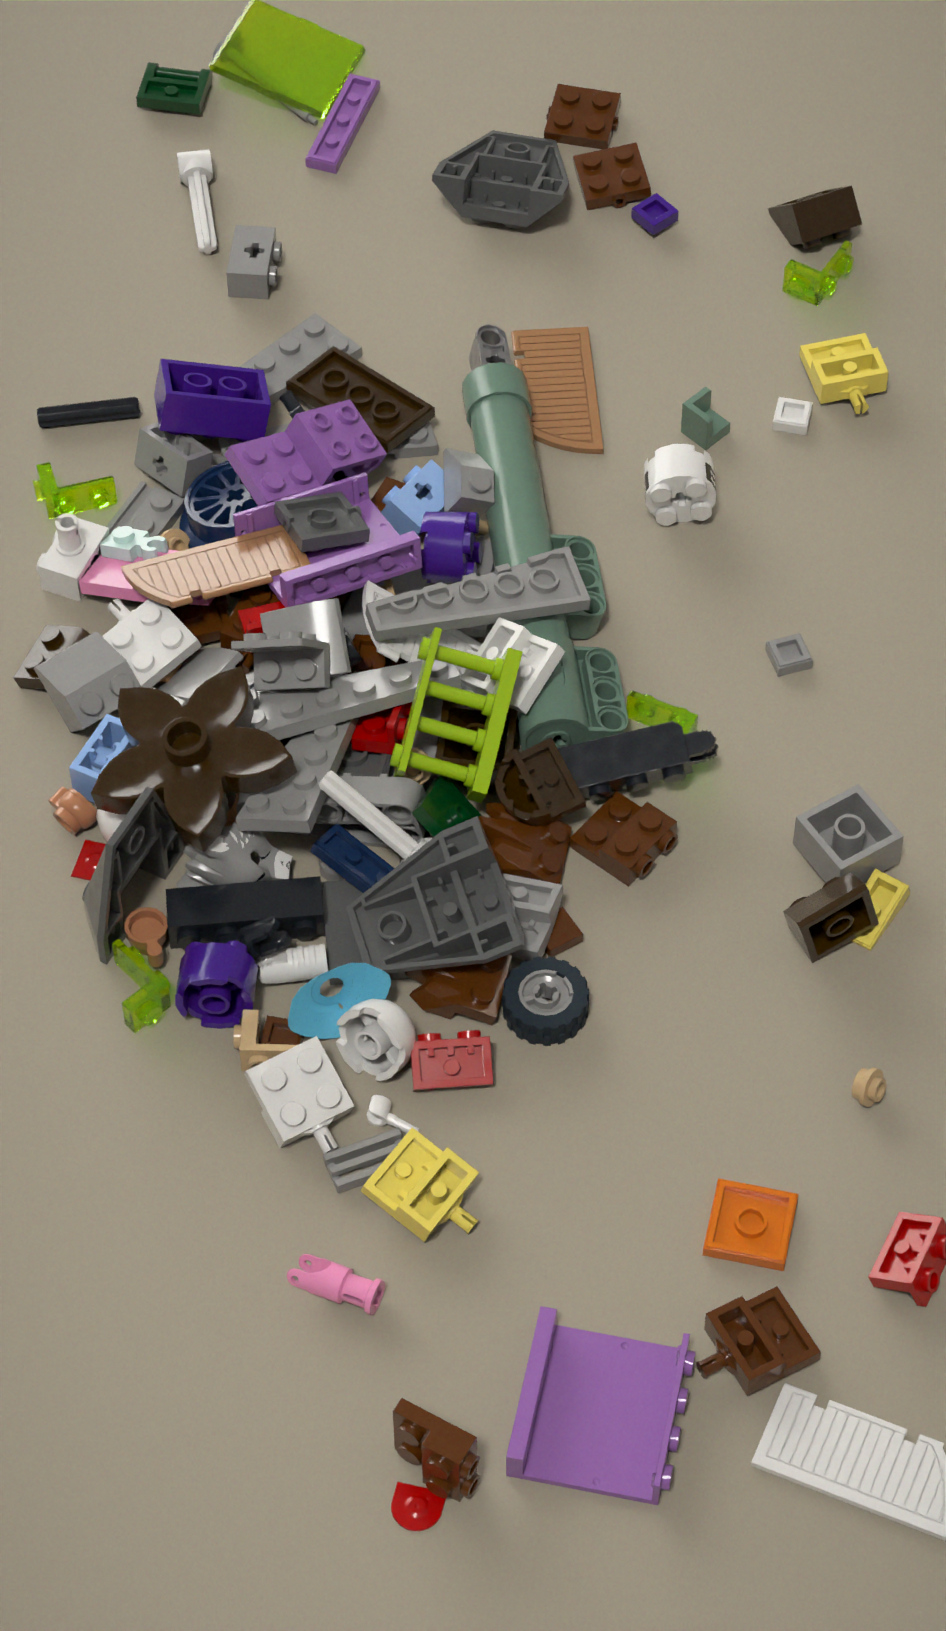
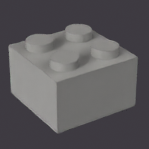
(847, 836)

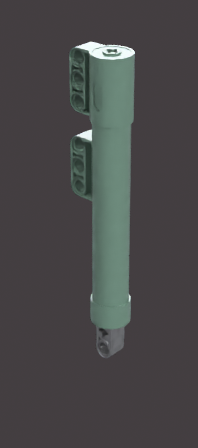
(585, 689)

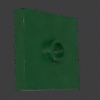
(443, 807)

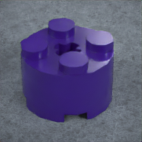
(450, 546)
(216, 983)

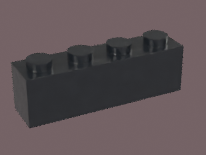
(217, 910)

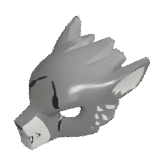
(230, 860)

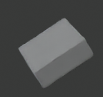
(789, 654)

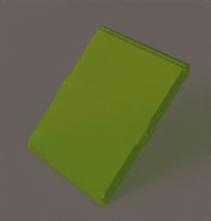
(287, 58)

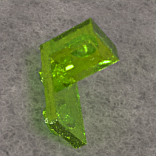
(812, 284)
(73, 497)
(652, 712)
(152, 998)

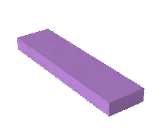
(342, 123)

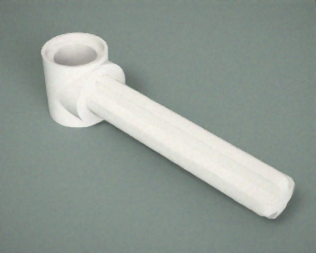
(196, 173)
(370, 816)

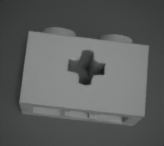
(252, 262)
(171, 458)

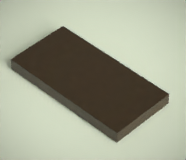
(385, 406)

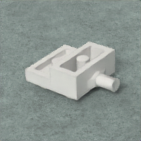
(150, 640)
(535, 667)
(300, 1094)

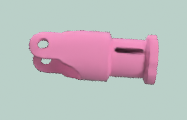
(337, 1283)

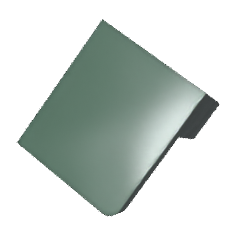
(701, 422)

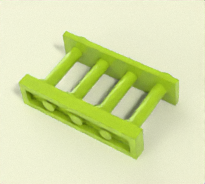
(493, 706)

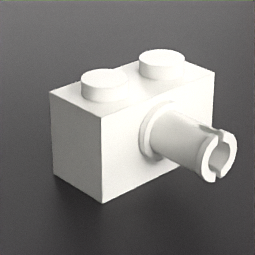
(70, 555)

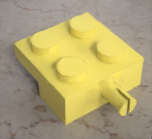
(845, 370)
(422, 1186)

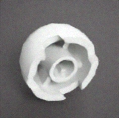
(376, 1038)

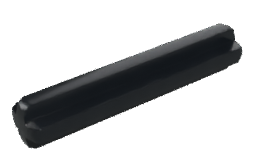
(88, 412)

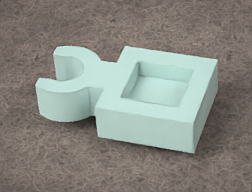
(131, 543)

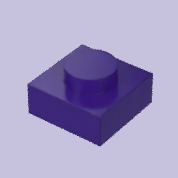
(654, 214)

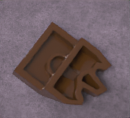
(526, 848)
(463, 989)

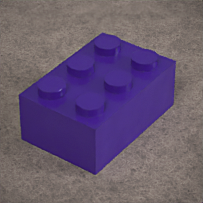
(211, 400)

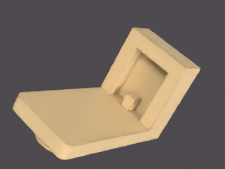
(247, 1040)

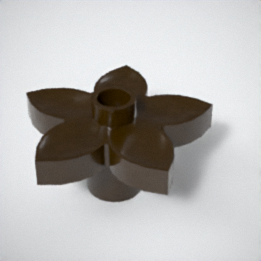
(192, 755)

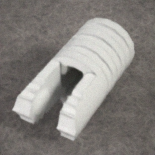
(293, 964)

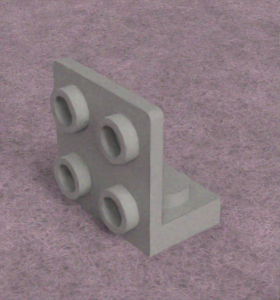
(287, 660)

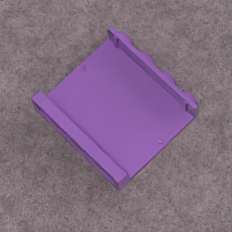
(339, 568)
(599, 1412)

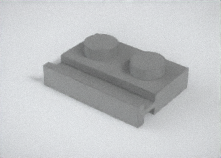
(149, 510)

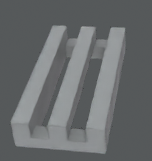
(359, 1155)

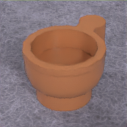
(73, 810)
(147, 932)

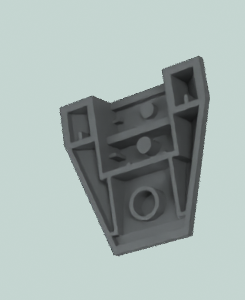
(504, 179)
(140, 842)
(439, 907)

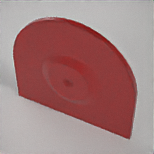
(88, 859)
(416, 1507)

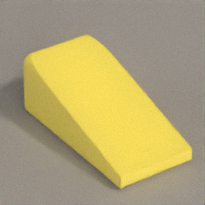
(887, 898)

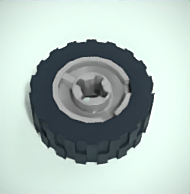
(533, 1016)

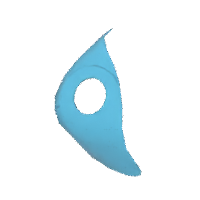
(317, 1015)

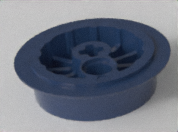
(211, 504)

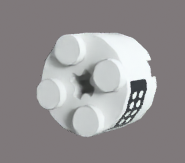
(679, 484)

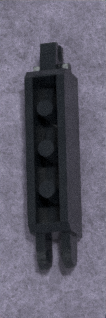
(637, 759)

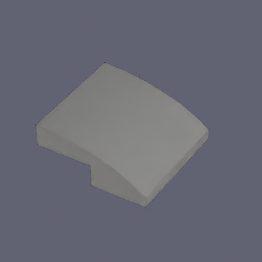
(313, 618)
(199, 668)
(537, 909)

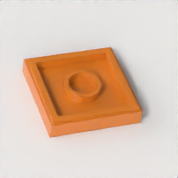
(750, 1224)

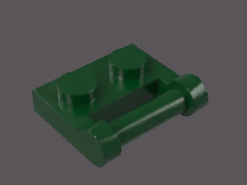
(173, 89)

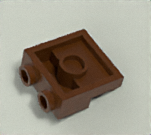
(625, 837)
(442, 1448)

